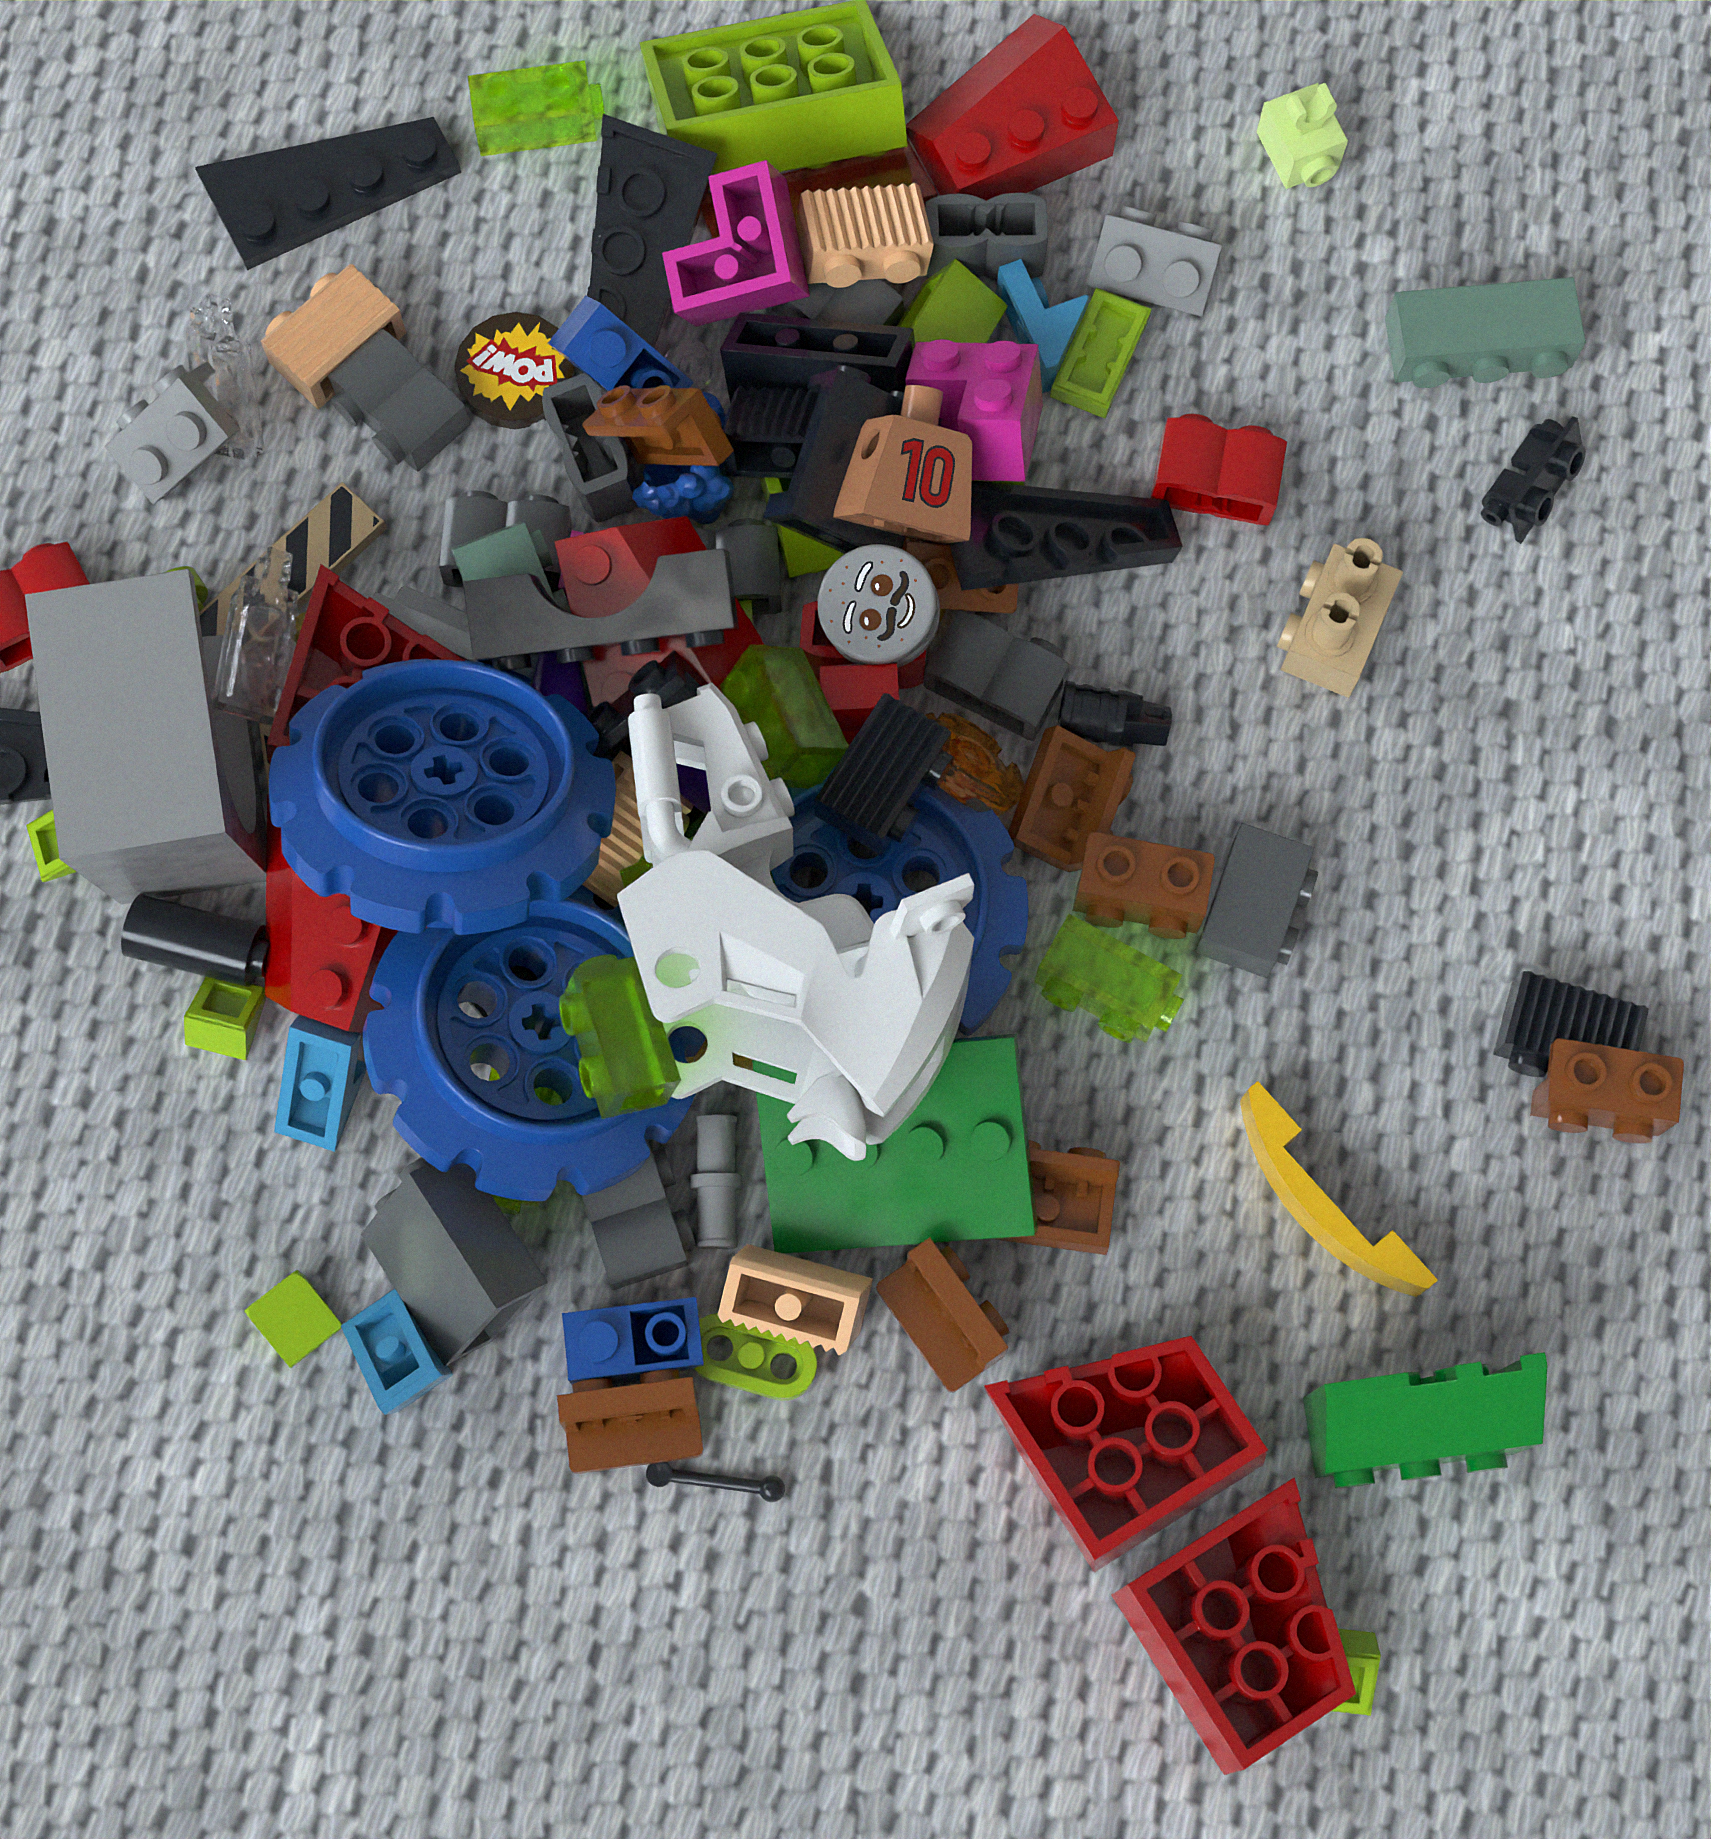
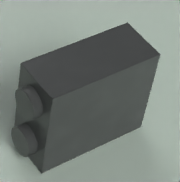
(452, 1258)

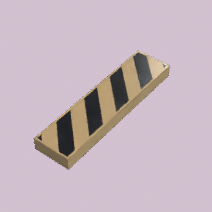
(326, 535)

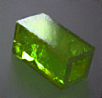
(534, 108)
(791, 711)
(1109, 981)
(620, 1041)

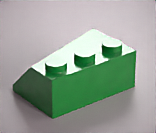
(1426, 1421)

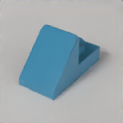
(1036, 322)
(318, 1082)
(393, 1354)

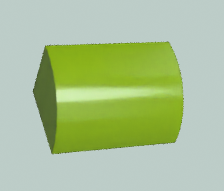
(953, 307)

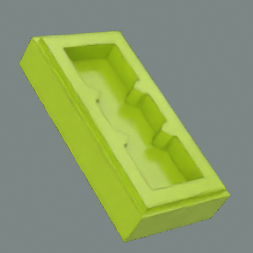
(1100, 353)

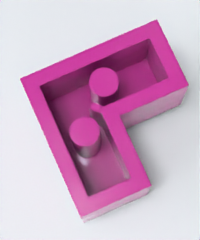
(752, 261)
(988, 395)

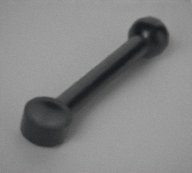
(661, 1474)

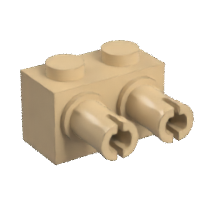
(1342, 616)

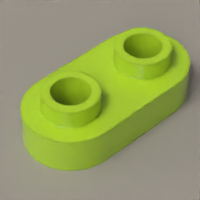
(752, 1359)

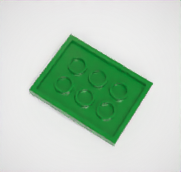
(944, 1174)

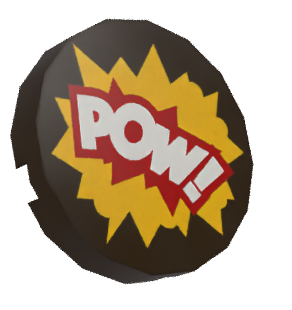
(507, 367)

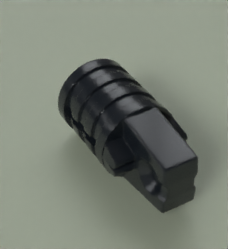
(1113, 716)

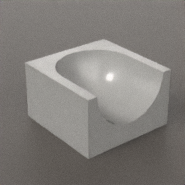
(140, 767)

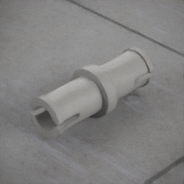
(716, 1182)

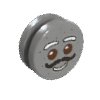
(879, 606)

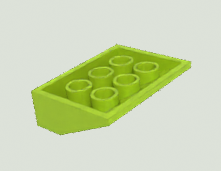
(780, 89)

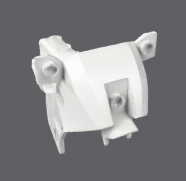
(772, 979)

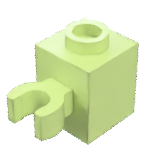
(1303, 136)

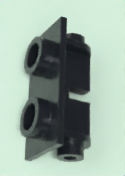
(1550, 458)

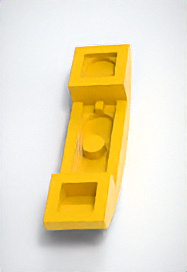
(1386, 1263)

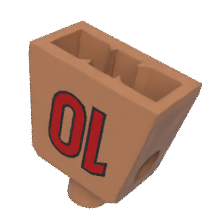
(910, 474)

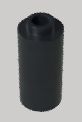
(194, 940)

